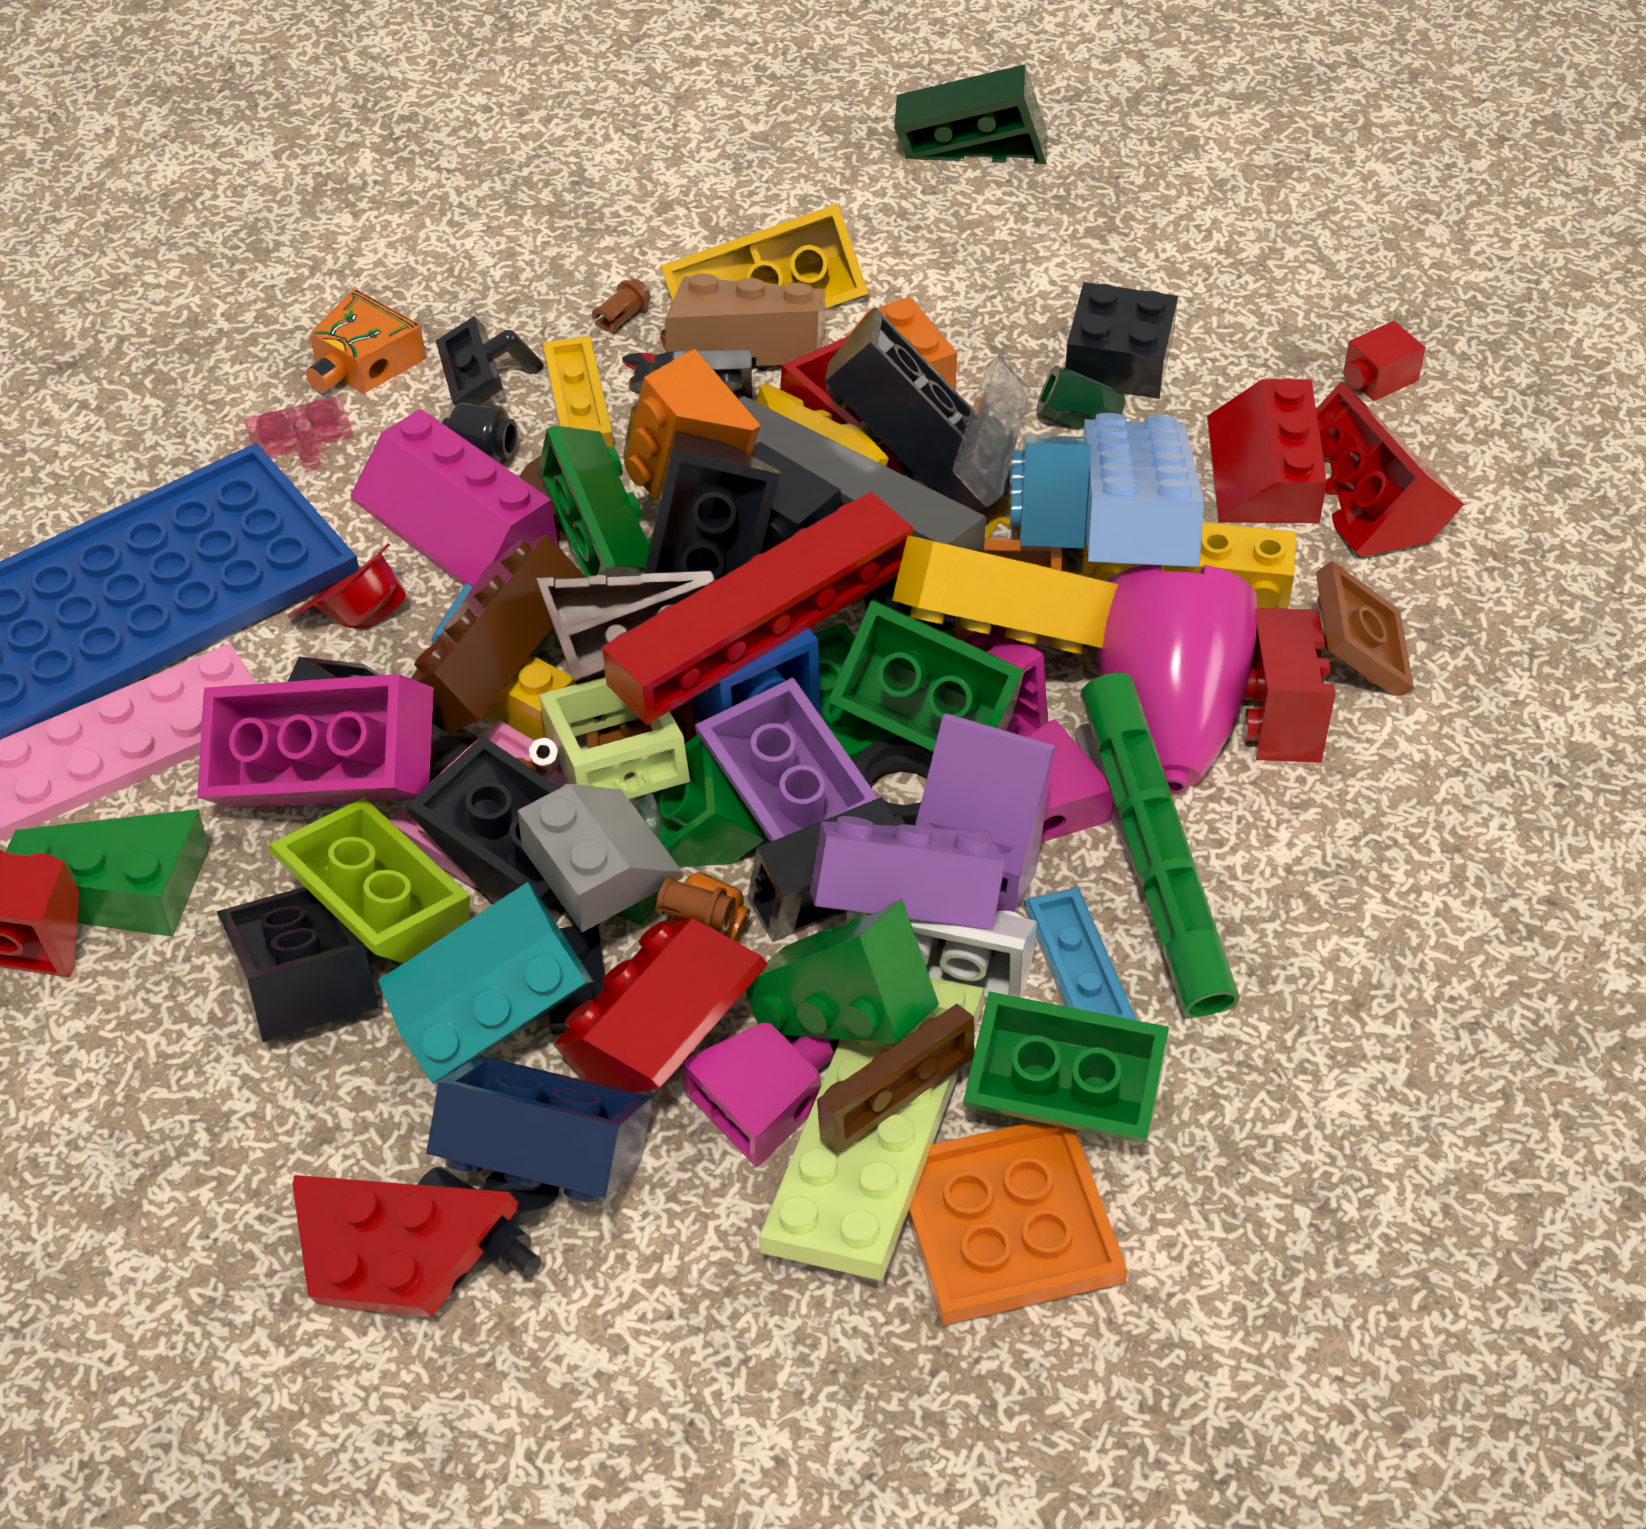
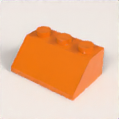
(684, 399)

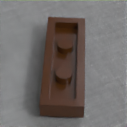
(895, 1078)

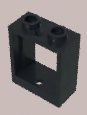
(785, 870)

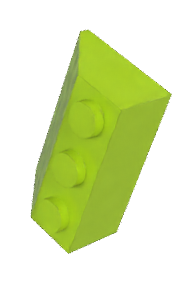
(374, 880)

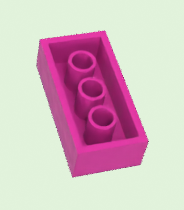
(315, 742)

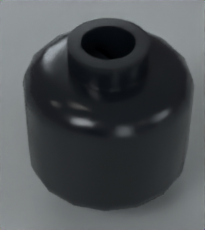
(485, 428)

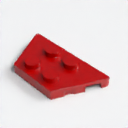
(390, 1242)

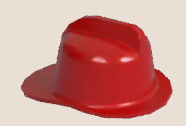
(361, 597)

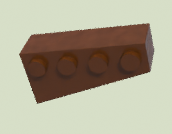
(492, 633)

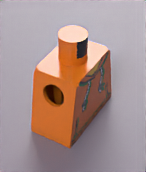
(363, 345)

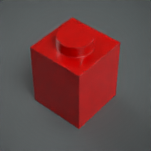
(1383, 361)

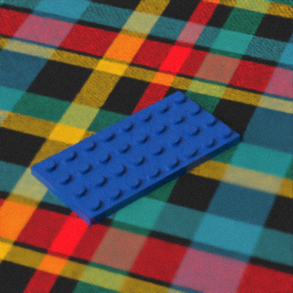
(156, 583)

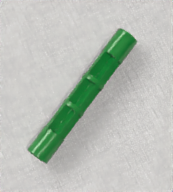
(1159, 847)

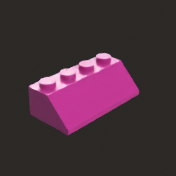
(449, 497)

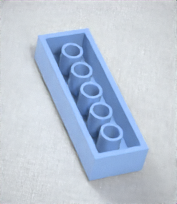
(1142, 492)

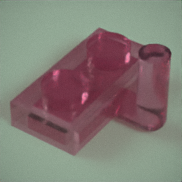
(300, 430)

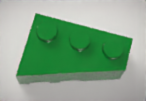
(128, 868)
(848, 982)

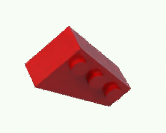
(1288, 687)

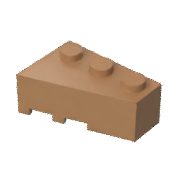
(746, 314)

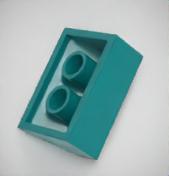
(482, 983)

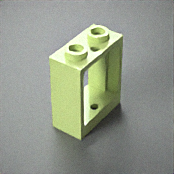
(654, 756)

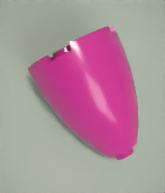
(1190, 657)

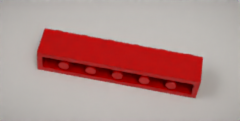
(755, 607)

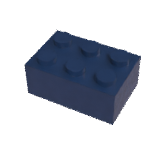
(538, 1127)

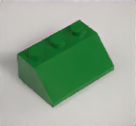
(592, 502)
(913, 674)
(1067, 1067)

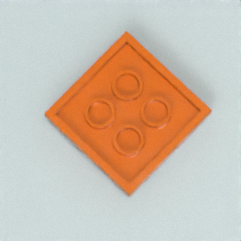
(1011, 1222)

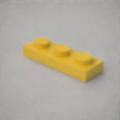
(577, 385)

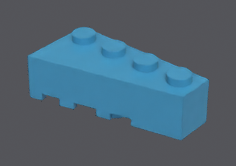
(1050, 490)

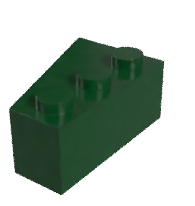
(973, 117)

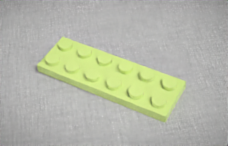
(853, 1204)

